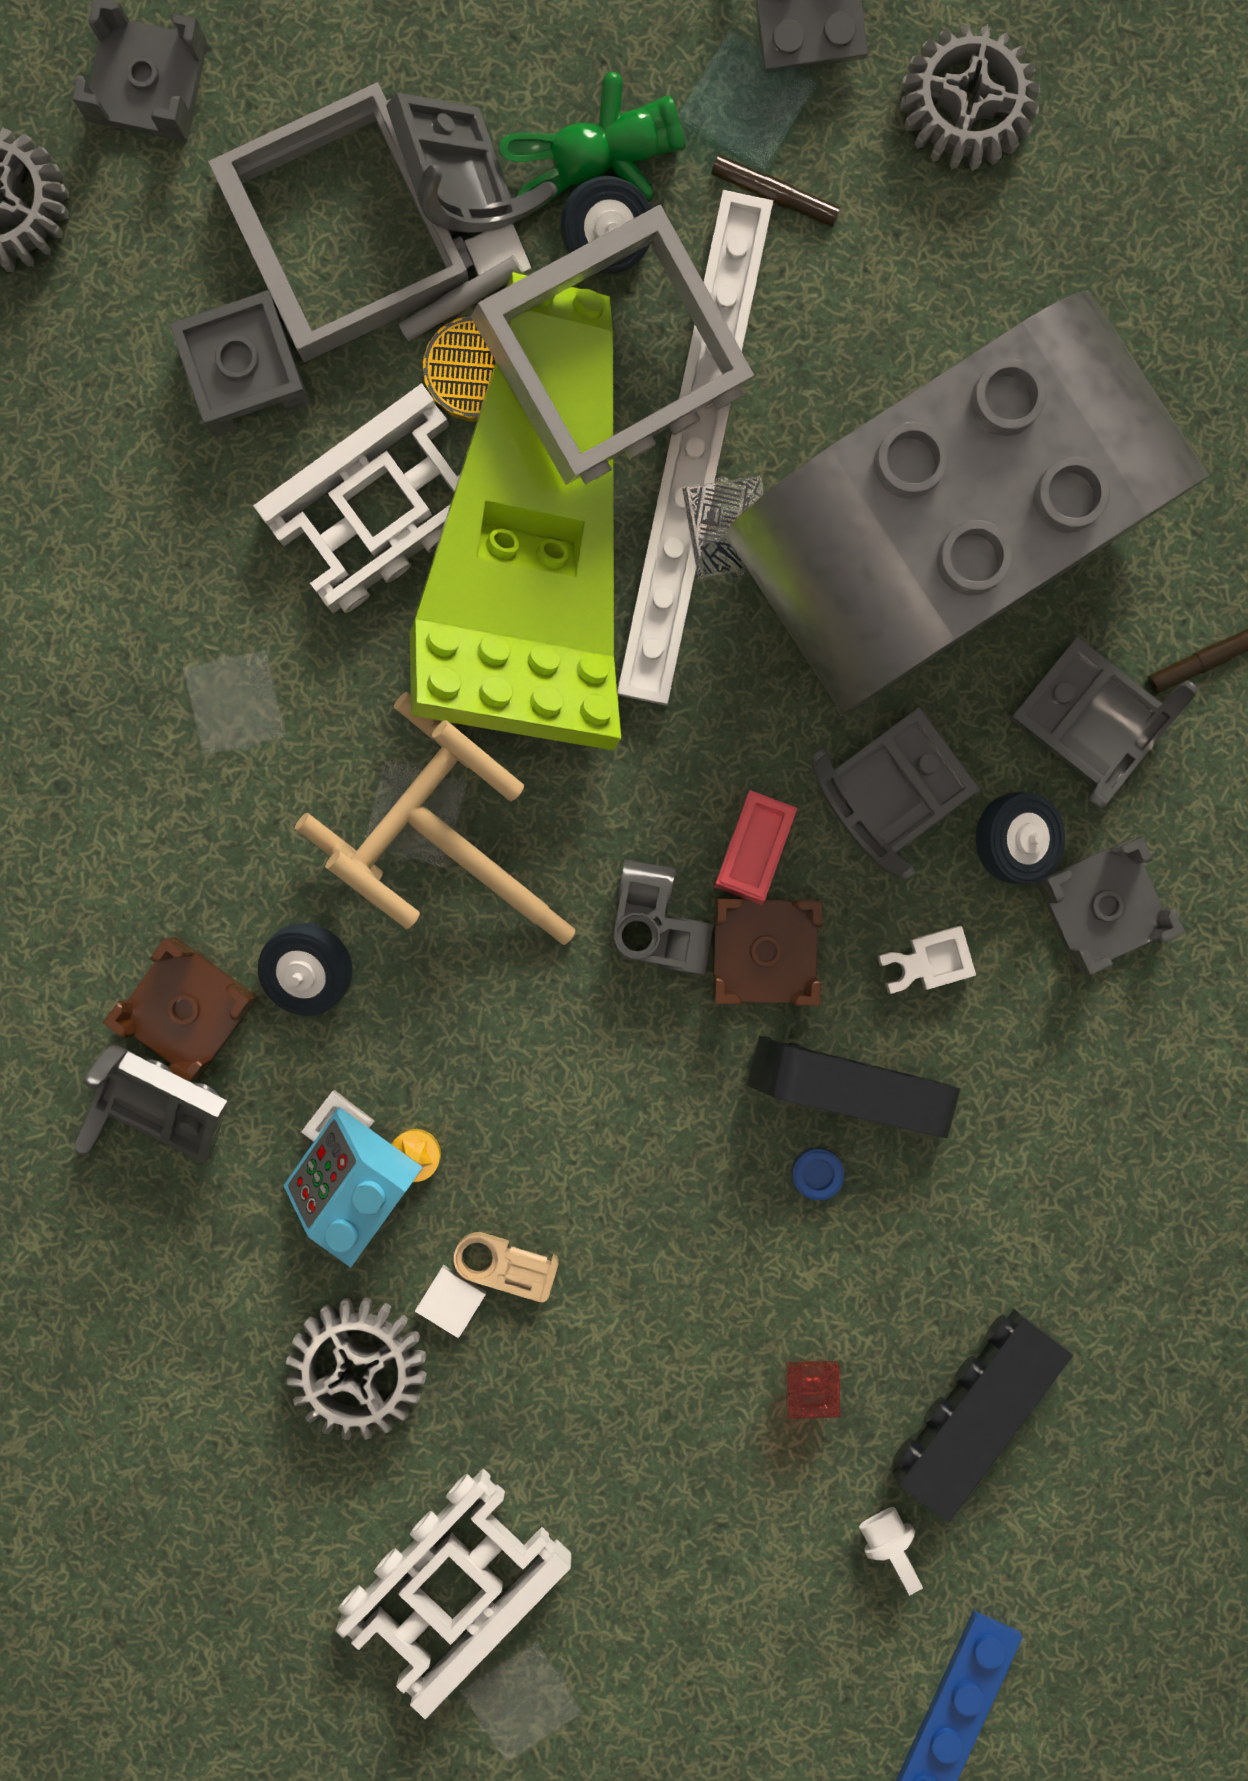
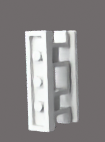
(351, 463)
(484, 1620)

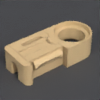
(511, 1269)

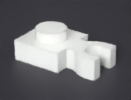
(935, 959)

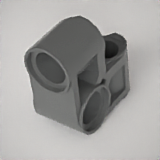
(675, 941)

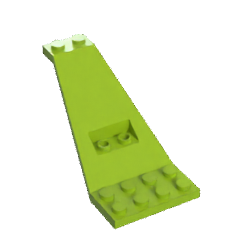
(524, 568)

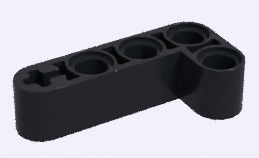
(852, 1088)

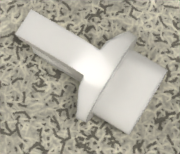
(888, 1539)

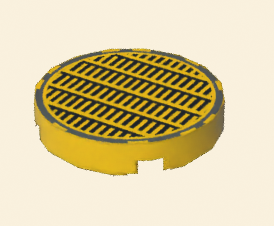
(458, 369)

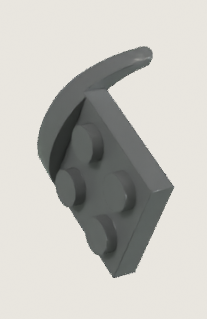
(809, 33)
(457, 166)
(1097, 718)
(894, 789)
(152, 1102)

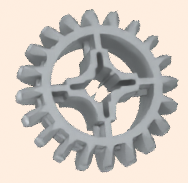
(949, 94)
(35, 222)
(366, 1391)

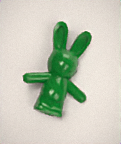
(591, 149)

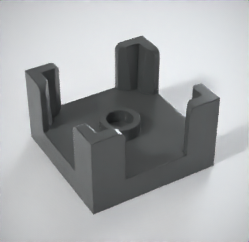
(142, 73)
(238, 361)
(1108, 906)

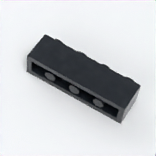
(979, 1414)

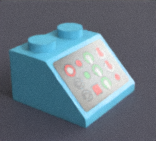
(348, 1185)

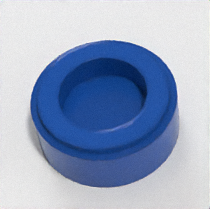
(817, 1174)

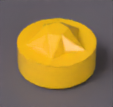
(422, 1149)

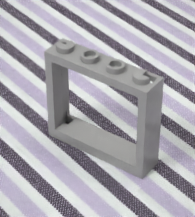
(292, 142)
(494, 312)

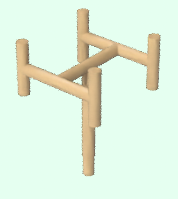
(358, 866)

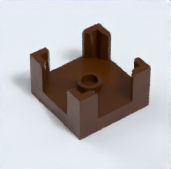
(766, 952)
(183, 1009)

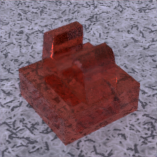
(813, 1389)

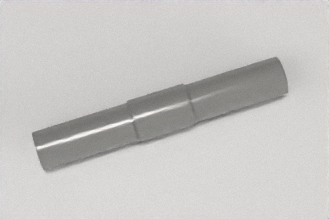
(460, 298)

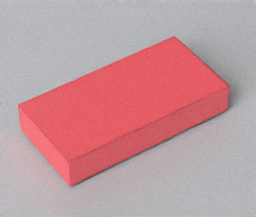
(755, 847)

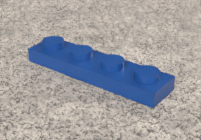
(961, 1701)

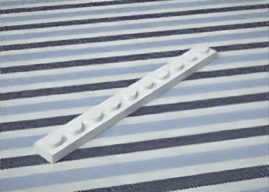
(692, 458)

